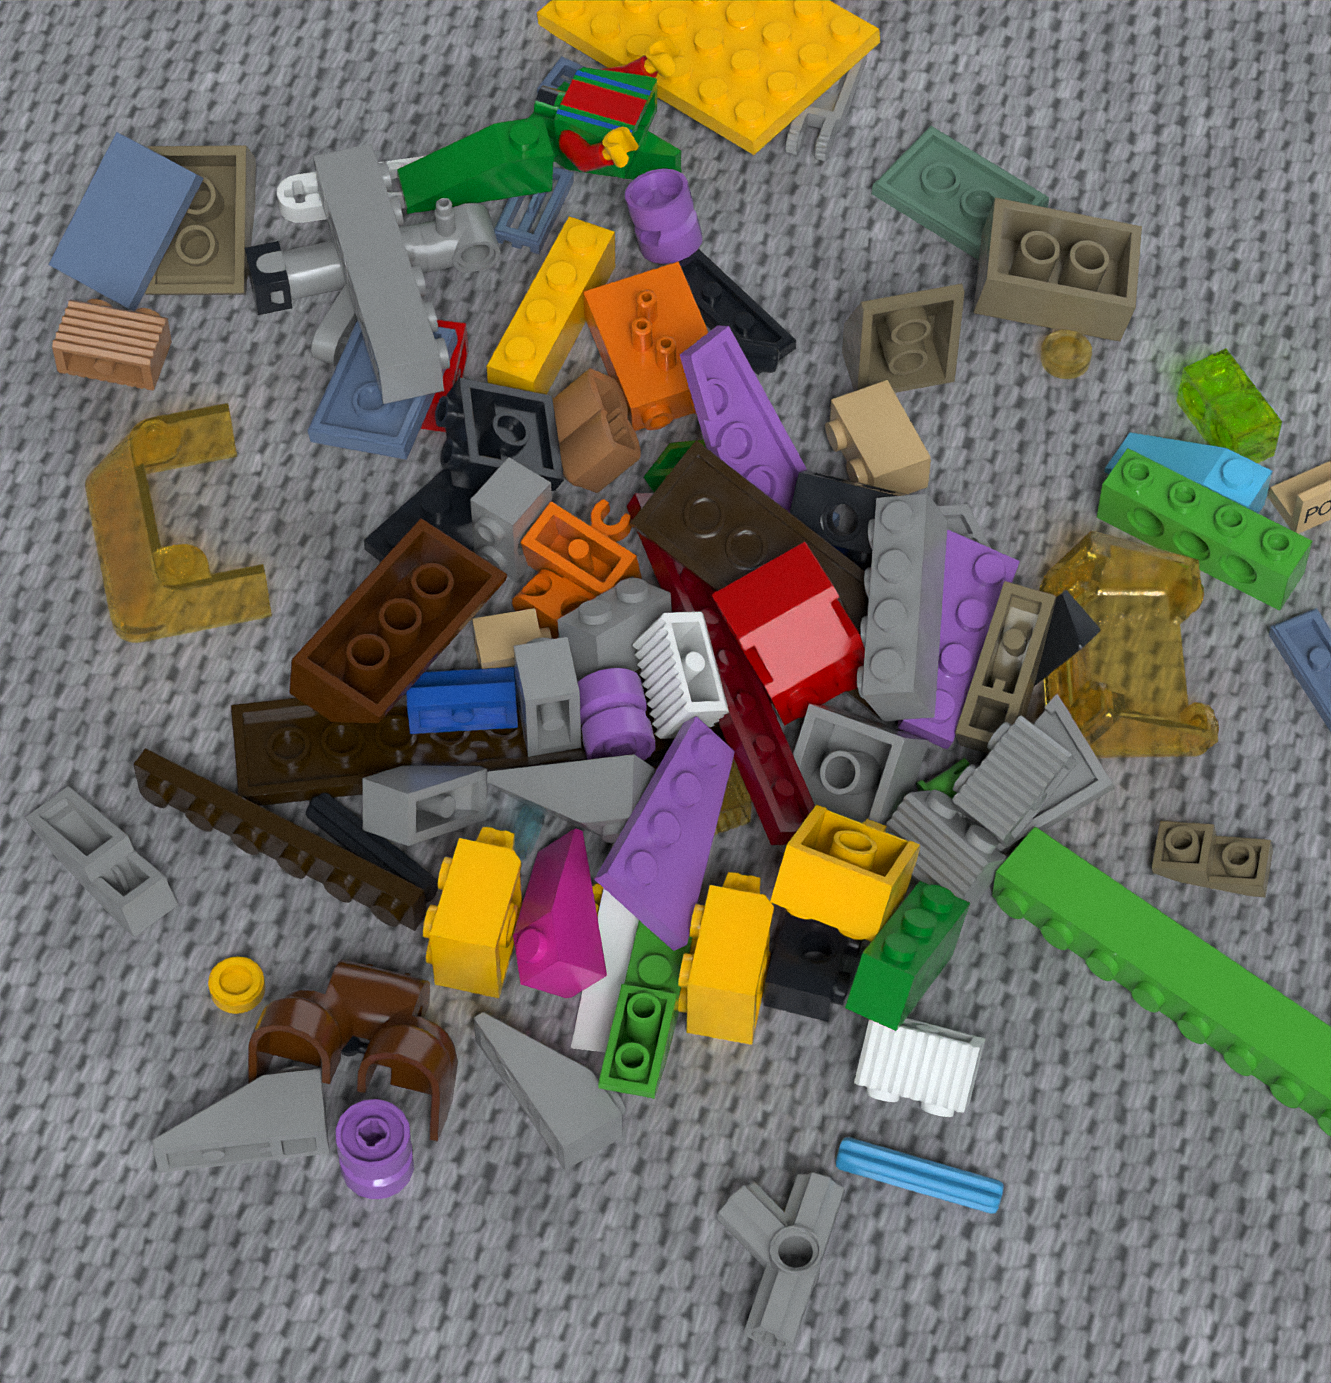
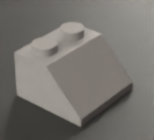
(857, 763)

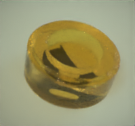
(1066, 354)

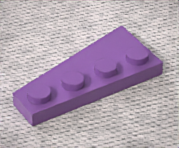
(739, 417)
(970, 596)
(669, 836)

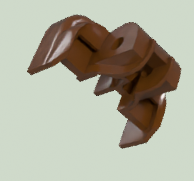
(370, 1006)

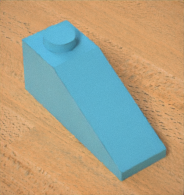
(1206, 465)

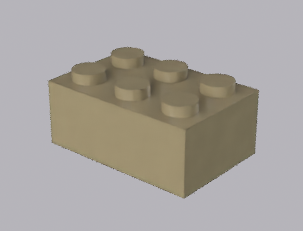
(1058, 269)

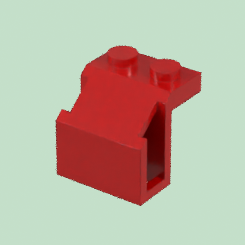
(793, 632)

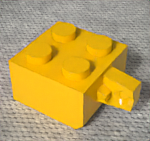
(844, 873)
(476, 914)
(727, 961)

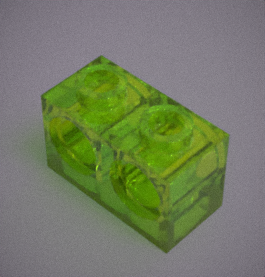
(1228, 407)

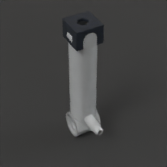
(456, 238)

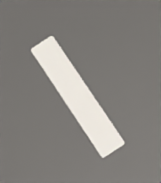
(600, 1000)

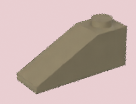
(1006, 664)

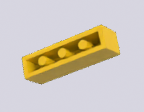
(553, 308)

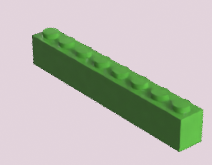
(1170, 971)

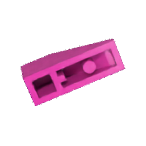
(558, 922)

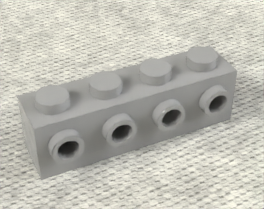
(903, 607)

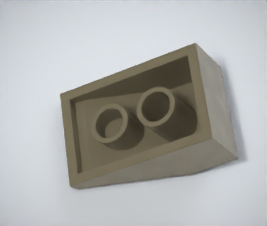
(211, 239)
(905, 339)

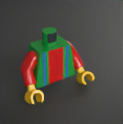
(608, 110)

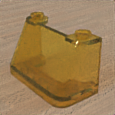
(1131, 677)

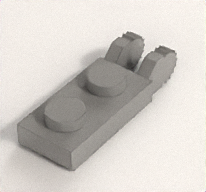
(826, 113)

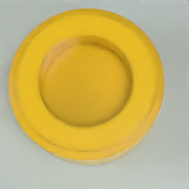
(236, 985)

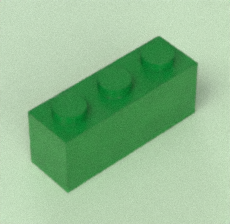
(907, 955)

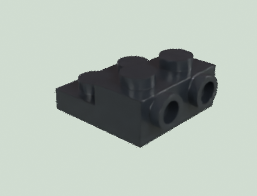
(493, 423)

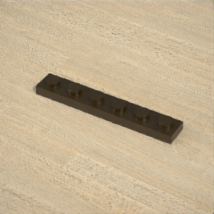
(294, 848)

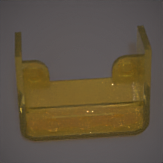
(167, 588)

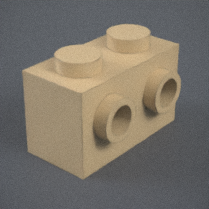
(878, 440)

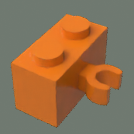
(581, 551)

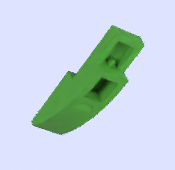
(644, 1017)

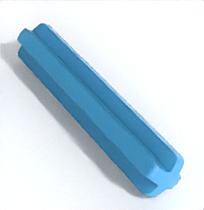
(919, 1175)

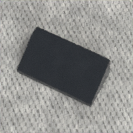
(1067, 634)

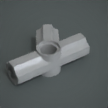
(772, 1235)

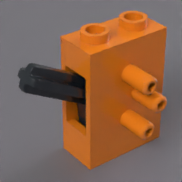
(641, 332)

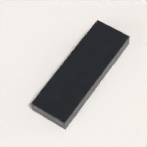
(726, 304)

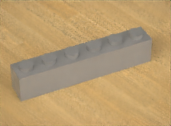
(380, 275)

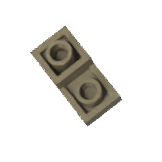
(1201, 858)

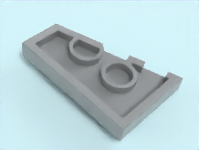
(1083, 783)

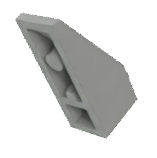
(585, 793)
(553, 1092)
(260, 1122)

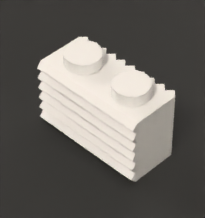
(680, 672)
(921, 1065)

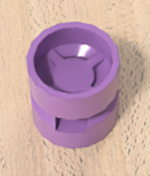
(663, 216)
(614, 715)
(374, 1149)

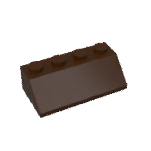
(392, 627)

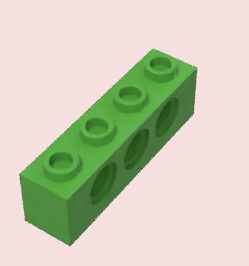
(1205, 526)

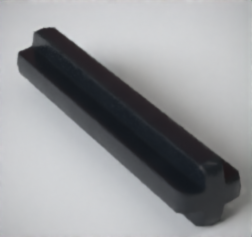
(349, 832)

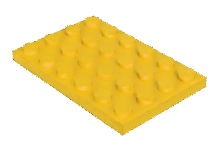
(739, 62)

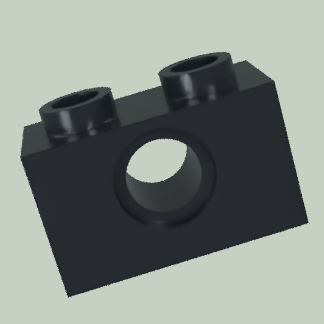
(820, 494)
(806, 984)

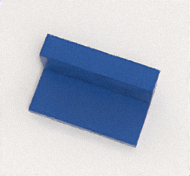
(463, 701)

